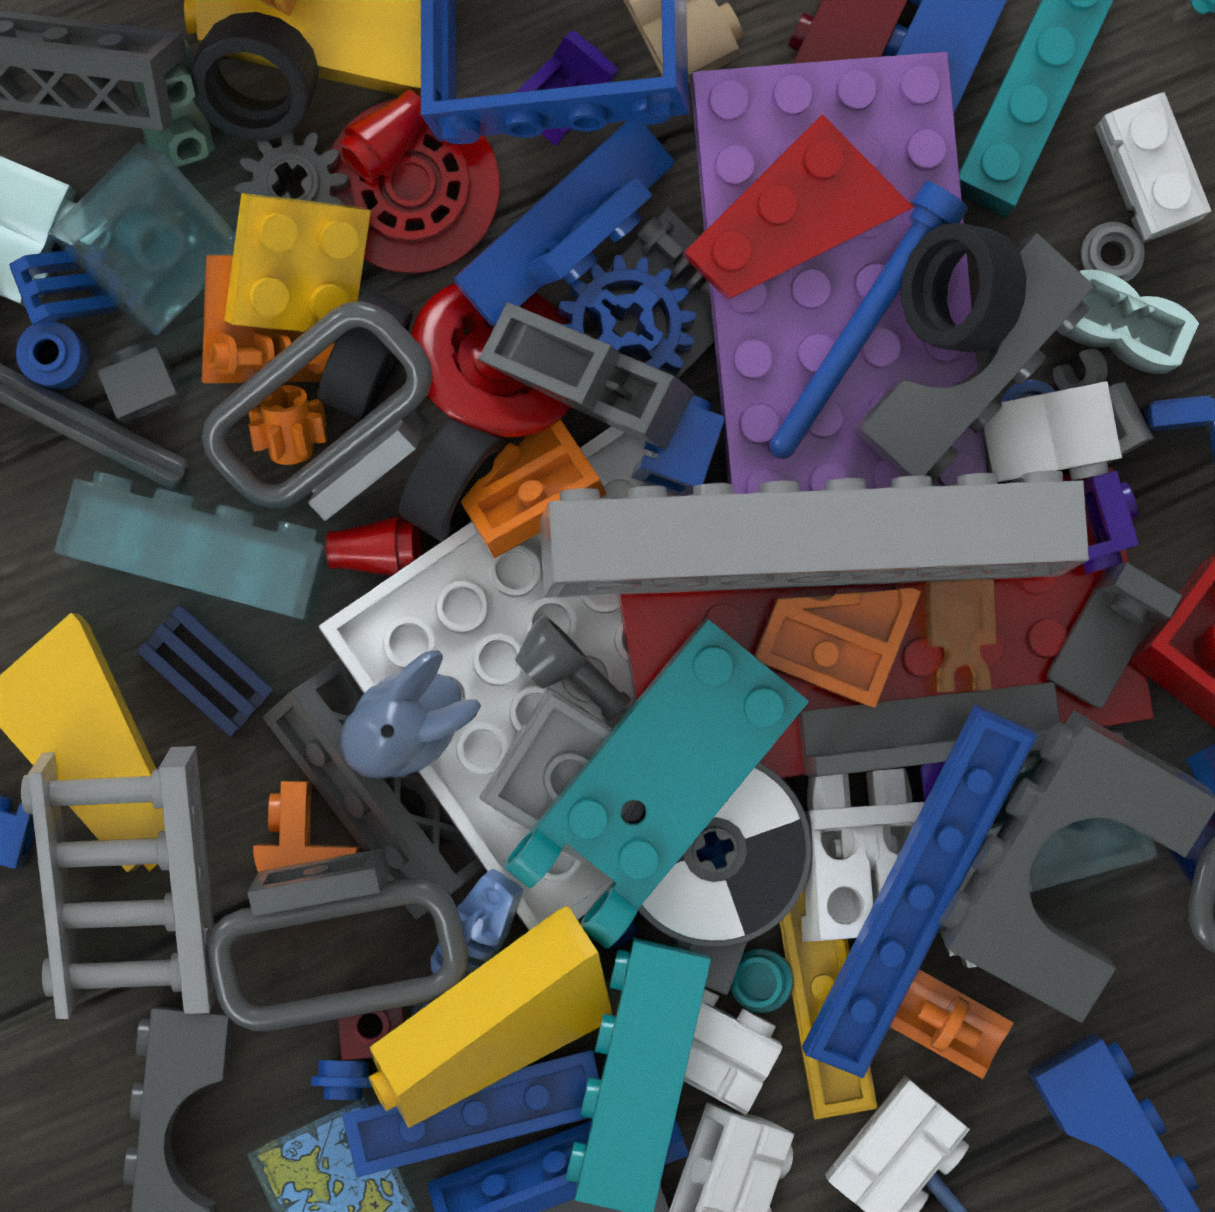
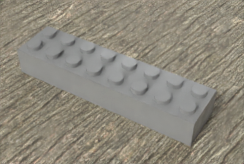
(812, 536)

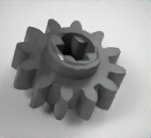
(298, 160)

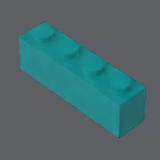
(1029, 101)
(641, 1076)

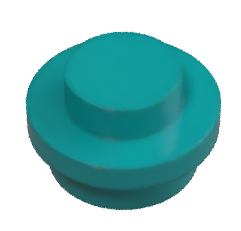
(762, 981)

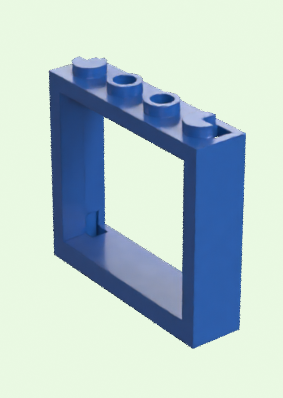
(531, 112)

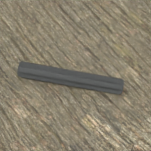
(92, 429)

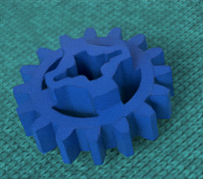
(651, 292)

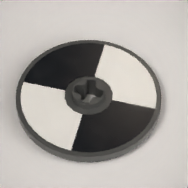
(759, 875)

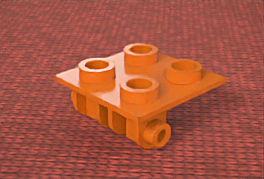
(239, 351)

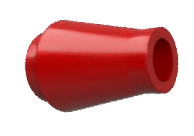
(382, 138)
(375, 547)

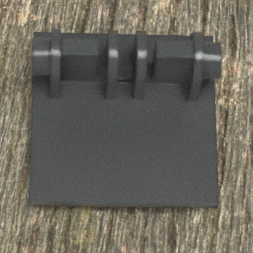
(663, 244)

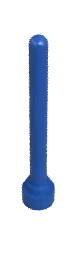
(932, 208)

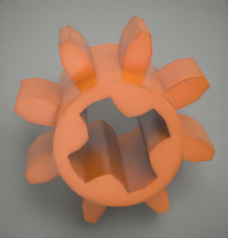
(288, 425)

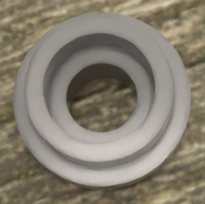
(1124, 238)

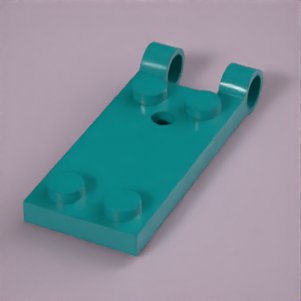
(676, 753)

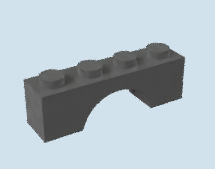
(918, 424)
(181, 1057)

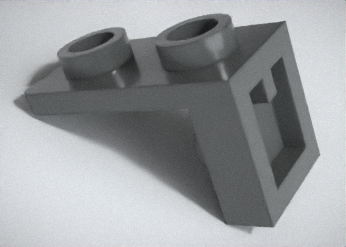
(1109, 632)

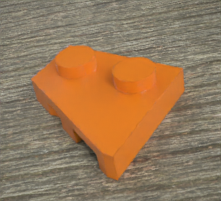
(523, 480)
(839, 640)

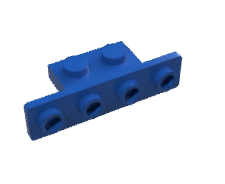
(568, 223)

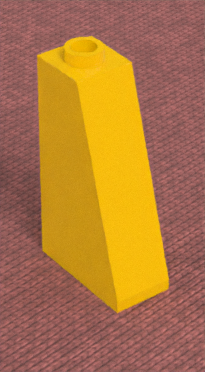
(353, 40)
(69, 704)
(494, 1021)

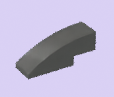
(587, 375)

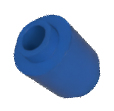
(67, 368)

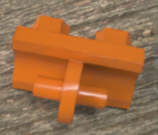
(951, 1024)

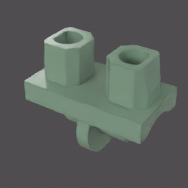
(189, 134)

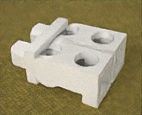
(852, 849)

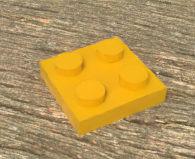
(294, 261)

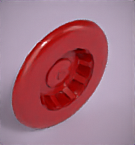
(419, 190)
(469, 388)

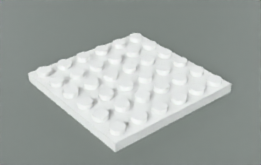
(478, 620)

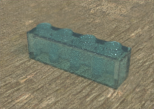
(192, 548)

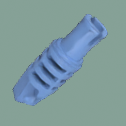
(485, 921)

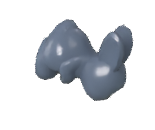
(405, 720)

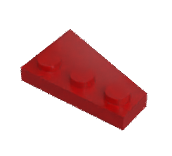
(794, 211)

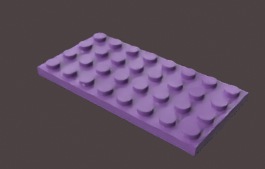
(782, 330)

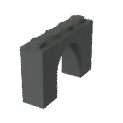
(1082, 777)

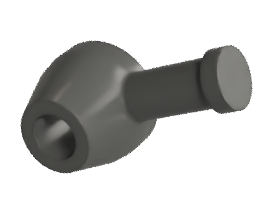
(552, 656)

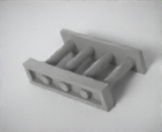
(176, 849)

